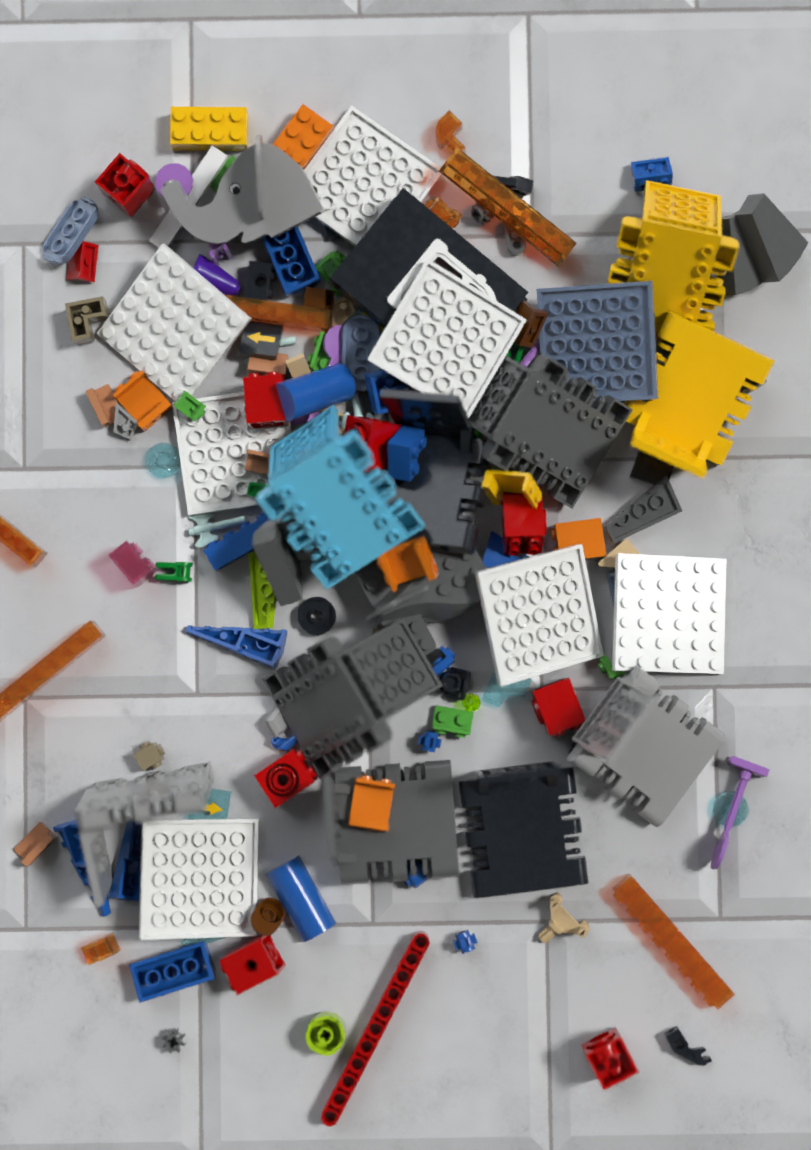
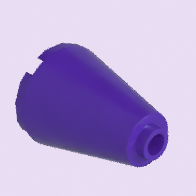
(216, 276)

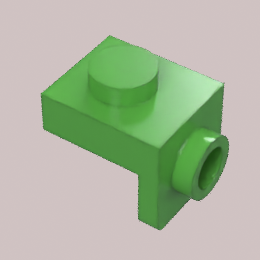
(190, 406)
(606, 667)

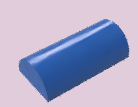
(292, 261)
(316, 391)
(301, 899)
(172, 971)

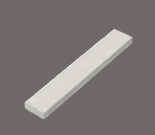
(202, 180)

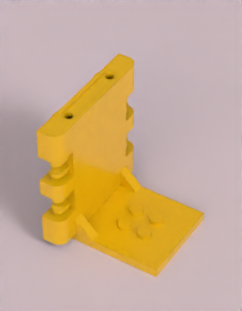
(678, 250)
(695, 395)

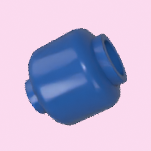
(419, 879)

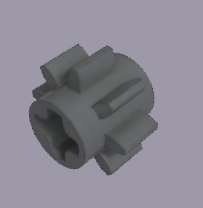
(479, 214)
(179, 1037)

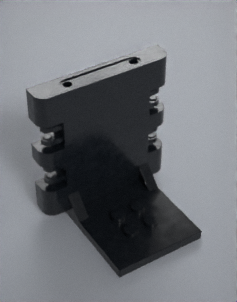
(446, 463)
(523, 829)

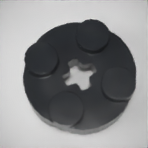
(308, 608)

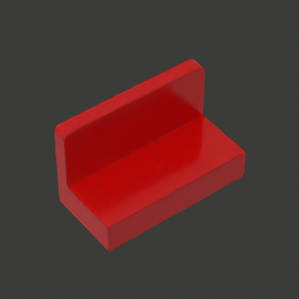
(83, 263)

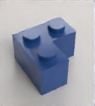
(375, 383)
(403, 452)

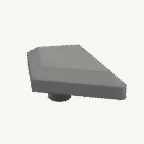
(124, 423)
(276, 722)

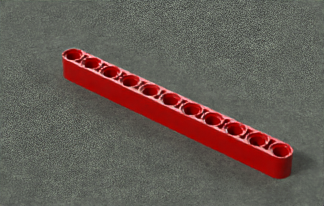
(374, 1037)

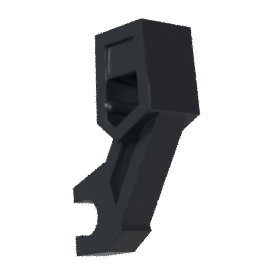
(517, 184)
(691, 1054)

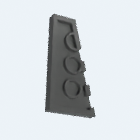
(647, 510)

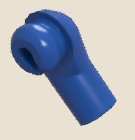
(282, 743)

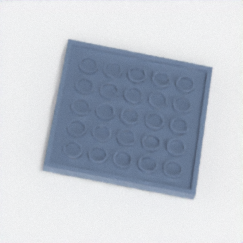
(603, 336)

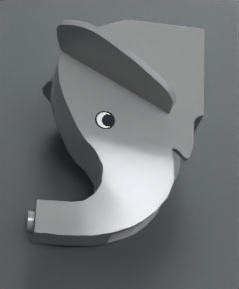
(256, 198)

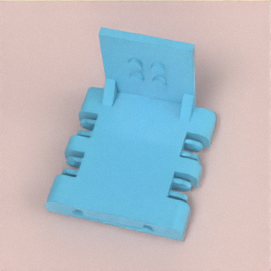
(333, 500)

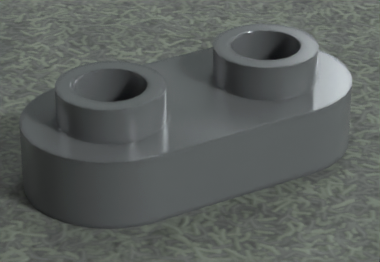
(512, 238)

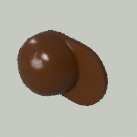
(267, 916)

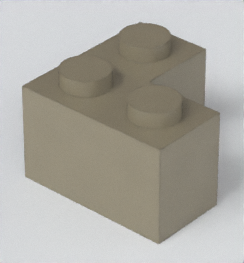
(82, 314)

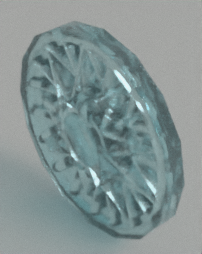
(163, 460)
(722, 804)

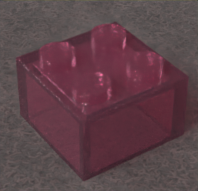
(132, 563)

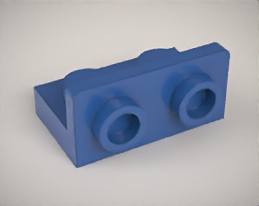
(653, 170)
(441, 664)

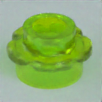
(475, 702)

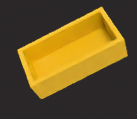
(209, 126)

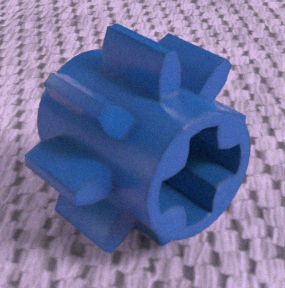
(429, 741)
(465, 941)

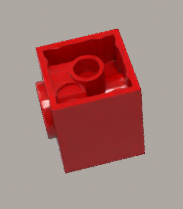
(125, 184)
(263, 401)
(375, 435)
(522, 526)
(557, 707)
(297, 771)
(252, 963)
(609, 1058)

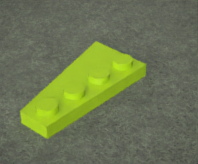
(262, 595)

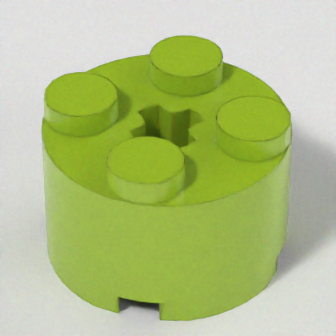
(319, 1042)

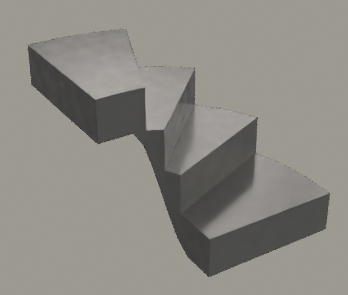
(766, 245)
(280, 560)

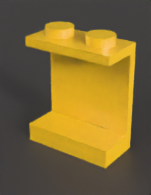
(498, 482)

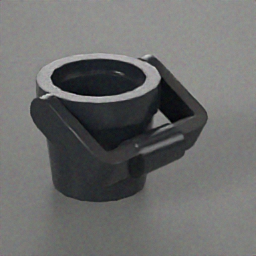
(453, 683)

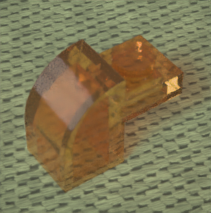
(446, 131)
(448, 215)
(101, 948)

